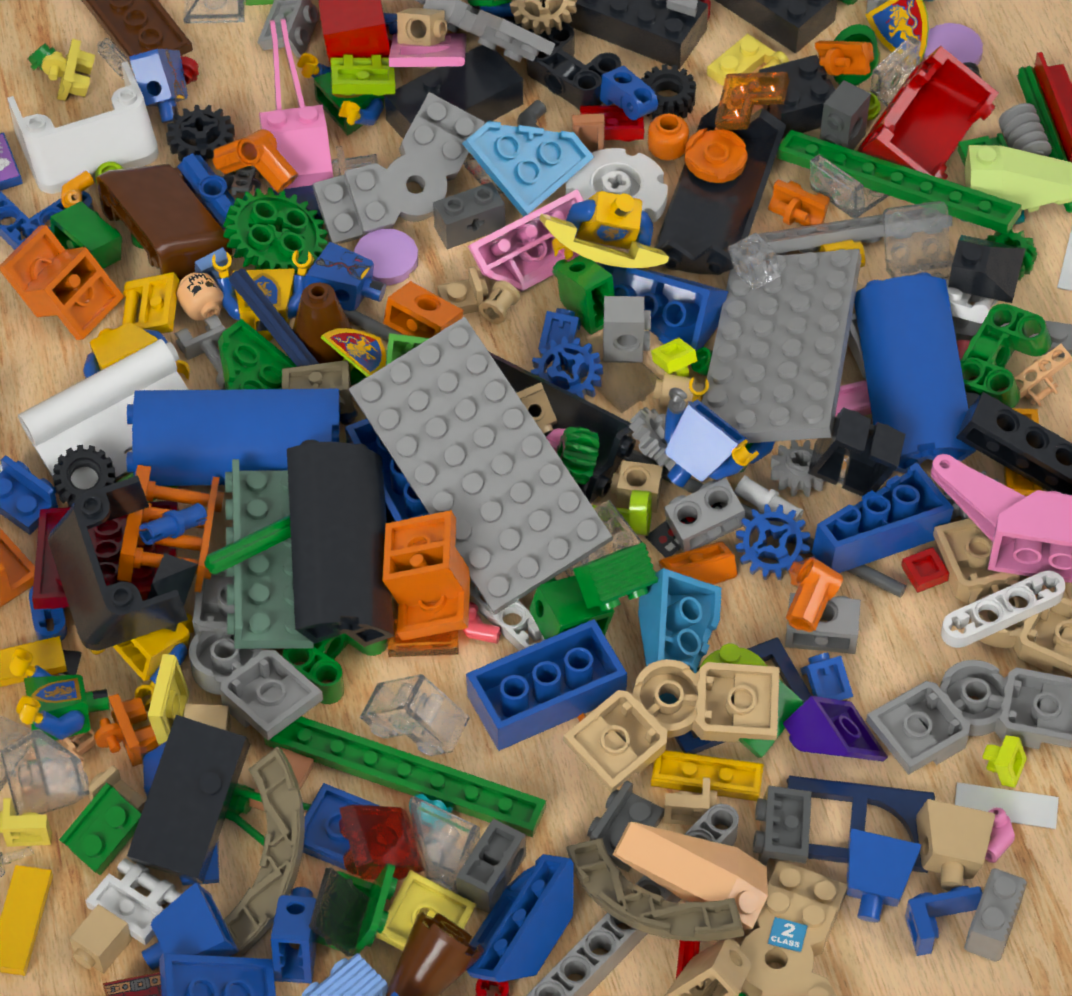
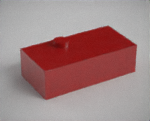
(354, 28)

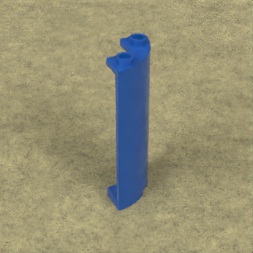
(913, 365)
(198, 432)

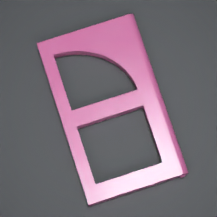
(443, 54)

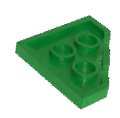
(250, 359)

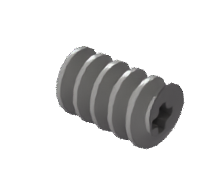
(1023, 130)

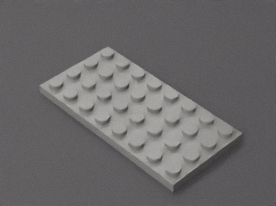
(784, 348)
(482, 455)

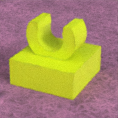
(674, 357)
(1006, 760)

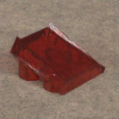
(377, 838)

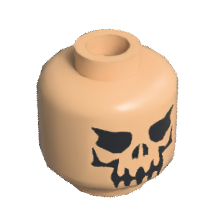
(199, 296)

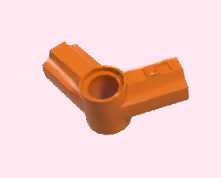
(258, 151)
(816, 587)

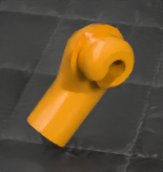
(72, 190)

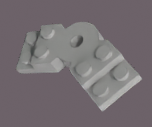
(491, 29)
(376, 196)
(253, 682)
(936, 721)

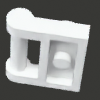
(963, 309)

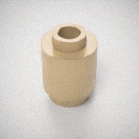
(672, 381)

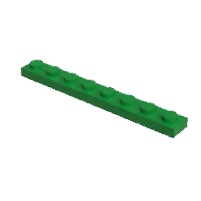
(903, 182)
(411, 774)

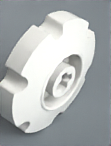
(623, 174)

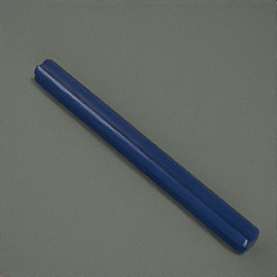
(277, 326)

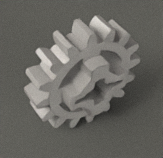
(650, 430)

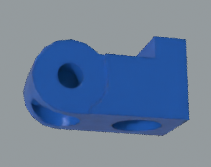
(628, 93)

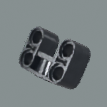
(568, 76)

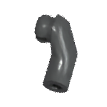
(532, 114)

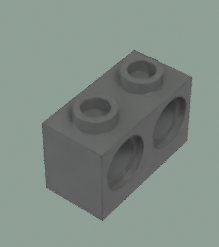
(491, 865)

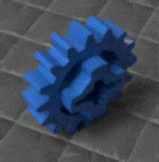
(576, 361)
(760, 549)

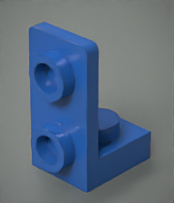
(926, 907)

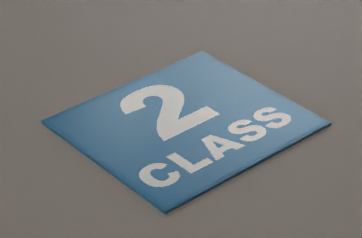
(787, 934)

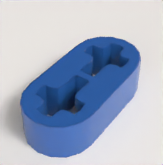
(39, 621)

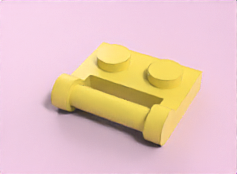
(744, 58)

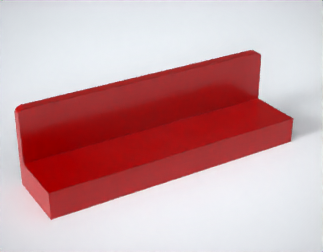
(1058, 95)

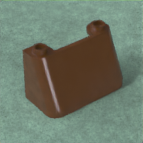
(161, 216)

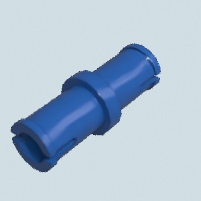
(172, 524)

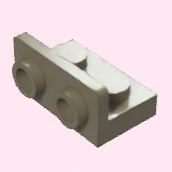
(322, 376)

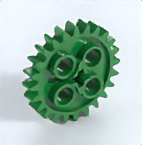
(271, 229)

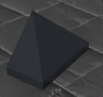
(173, 575)

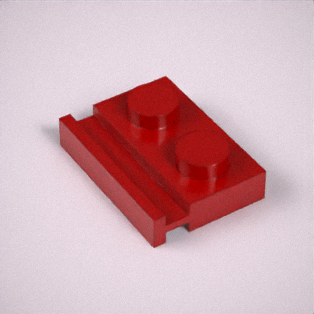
(617, 124)

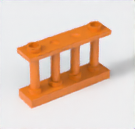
(134, 557)

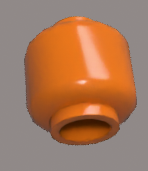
(668, 136)

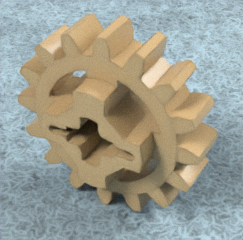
(533, 15)

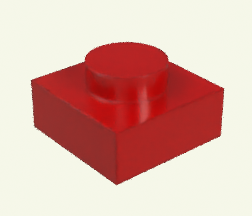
(925, 569)

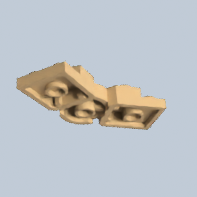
(1038, 640)
(716, 703)
(800, 898)

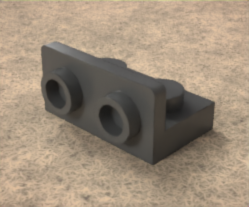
(622, 808)
(783, 825)

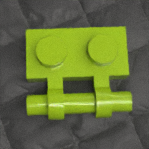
(362, 76)

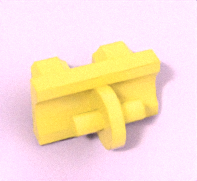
(62, 67)

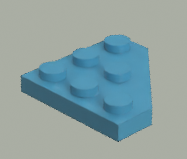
(527, 160)

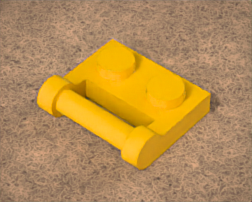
(157, 302)

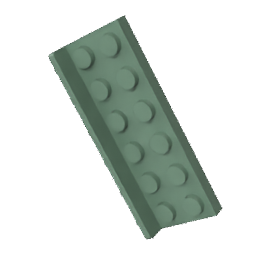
(263, 582)

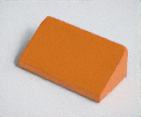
(708, 563)

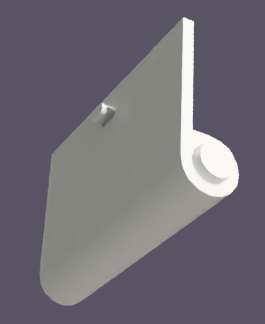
(96, 410)

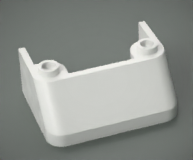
(68, 150)

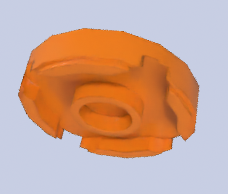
(715, 155)

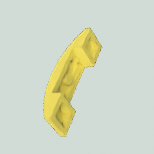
(638, 257)

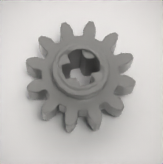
(792, 469)

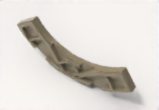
(280, 852)
(646, 909)

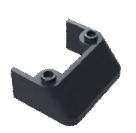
(103, 612)

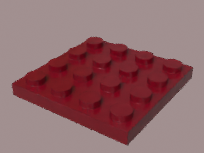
(107, 543)

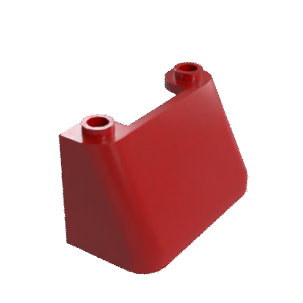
(930, 115)

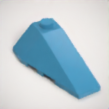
(678, 620)

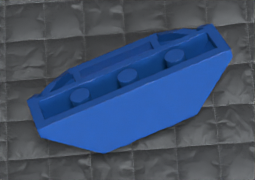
(526, 921)

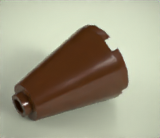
(317, 314)
(433, 957)

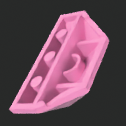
(523, 249)

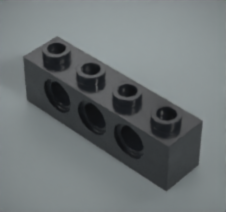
(1018, 444)

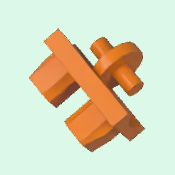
(845, 57)
(798, 205)
(134, 741)

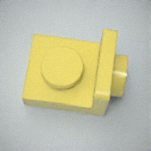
(23, 830)

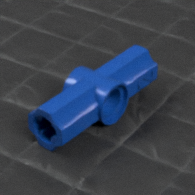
(207, 186)

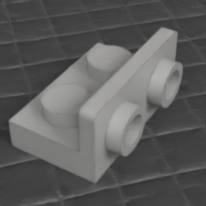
(300, 21)

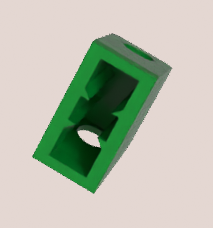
(583, 289)
(561, 606)

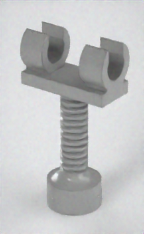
(204, 343)

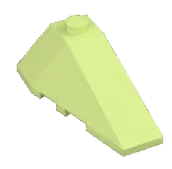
(1018, 176)

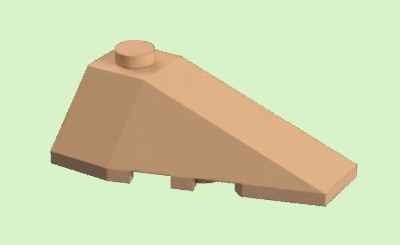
(696, 868)

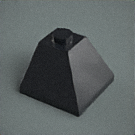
(986, 268)

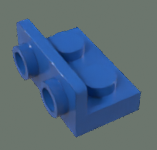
(24, 495)

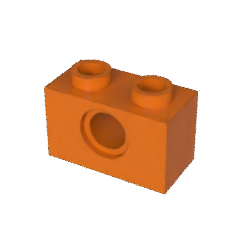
(419, 312)

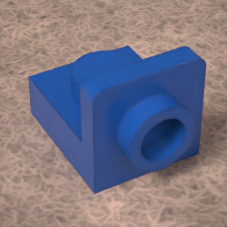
(558, 325)
(828, 677)

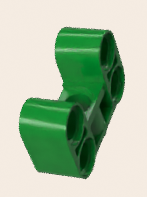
(994, 346)
(321, 665)

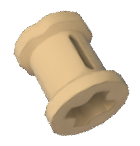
(499, 302)

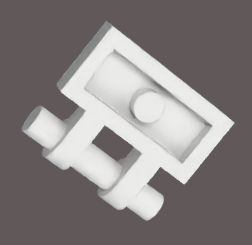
(131, 905)

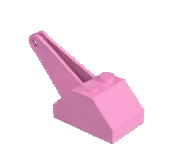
(298, 131)
(1025, 532)

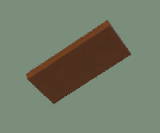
(139, 26)

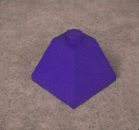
(832, 729)

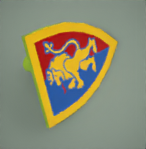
(898, 20)
(359, 348)

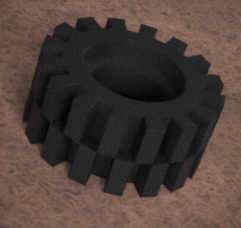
(673, 81)
(74, 460)

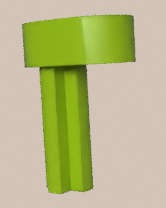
(639, 512)

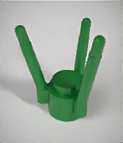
(241, 804)

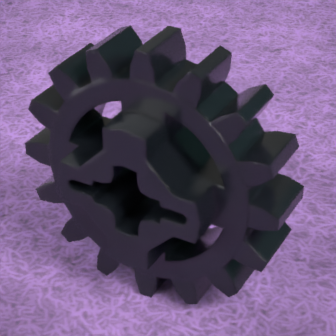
(199, 132)

